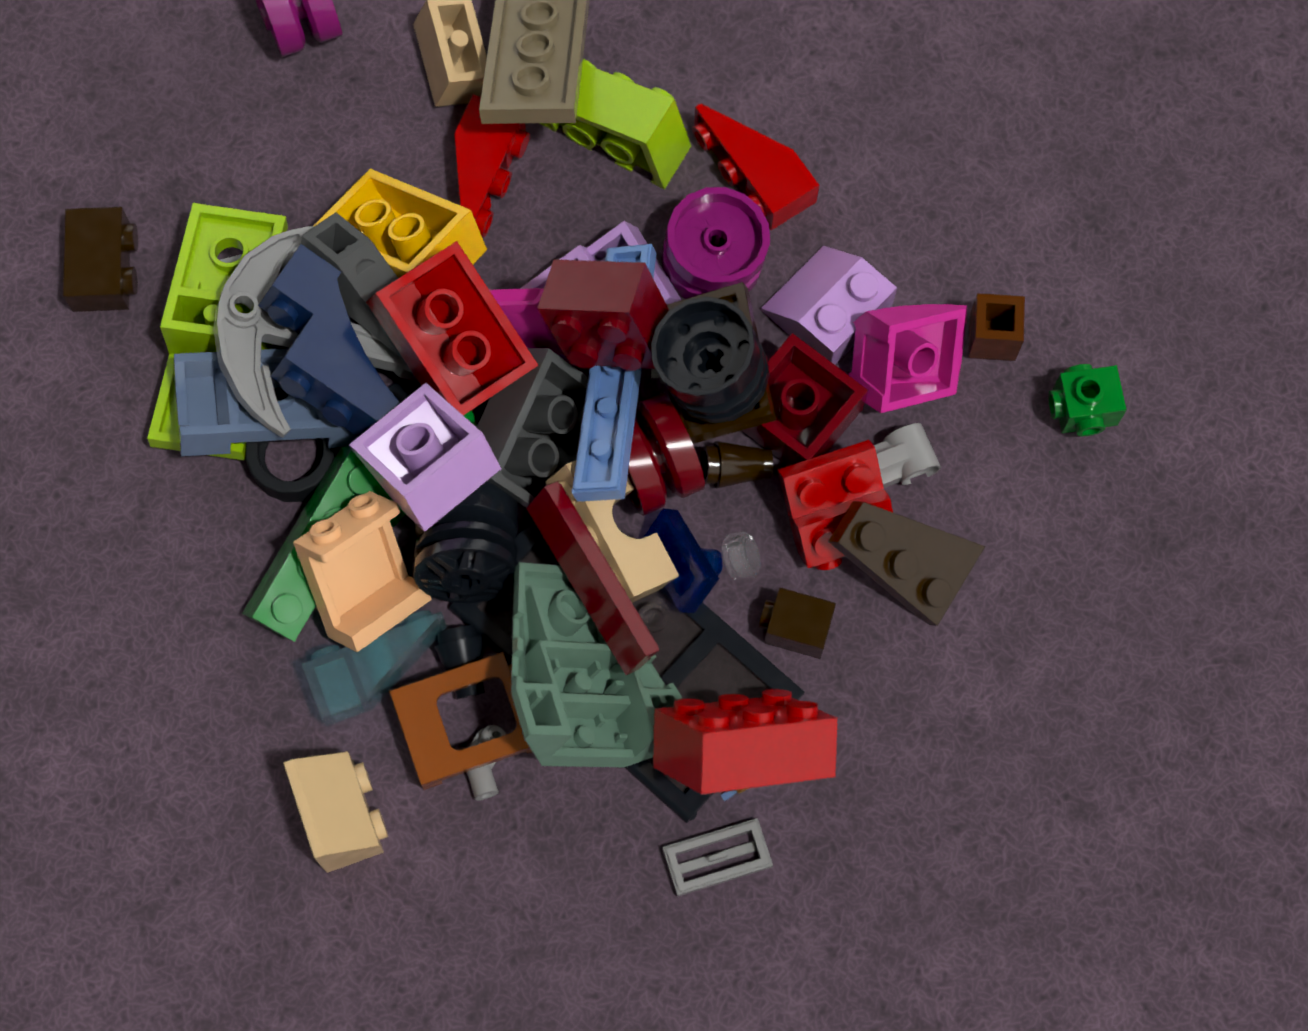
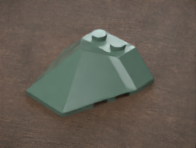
(568, 684)

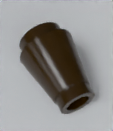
(734, 464)

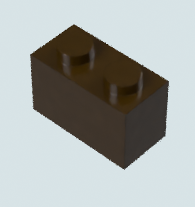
(99, 259)

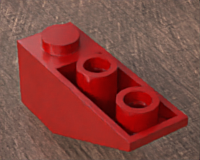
(480, 154)
(759, 165)

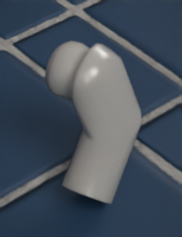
(482, 778)

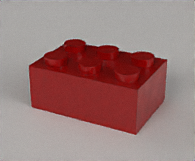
(744, 741)

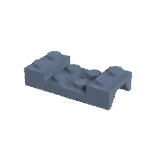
(214, 418)

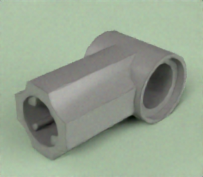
(906, 455)

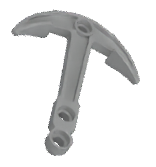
(240, 334)

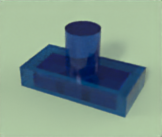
(696, 566)

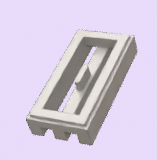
(676, 870)

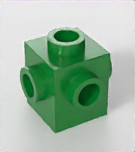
(1087, 399)

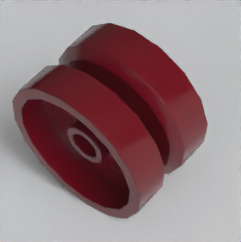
(659, 454)

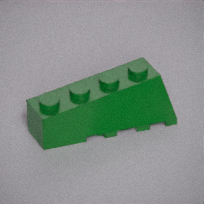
(284, 596)

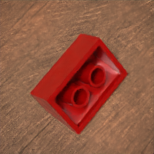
(452, 330)

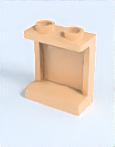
(359, 572)

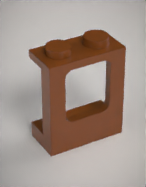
(425, 731)

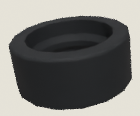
(287, 490)

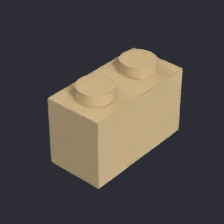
(451, 50)

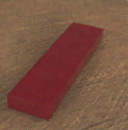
(592, 578)

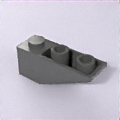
(361, 267)

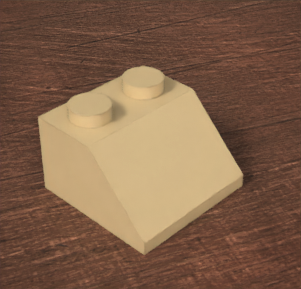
(335, 809)

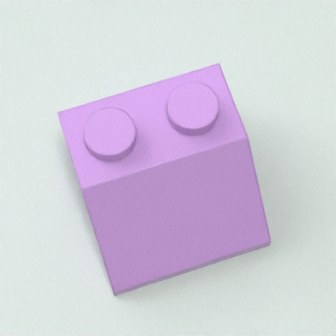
(827, 299)
(426, 456)

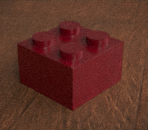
(603, 312)
(810, 403)

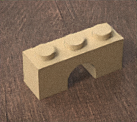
(637, 563)

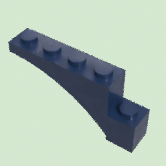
(326, 357)

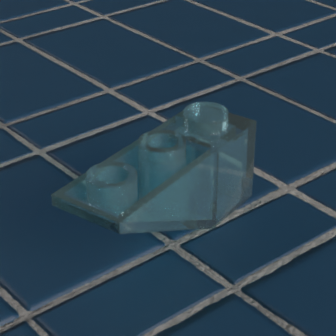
(355, 682)

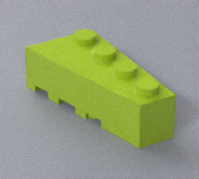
(628, 123)

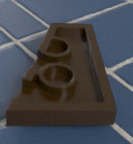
(906, 557)

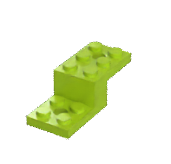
(195, 296)

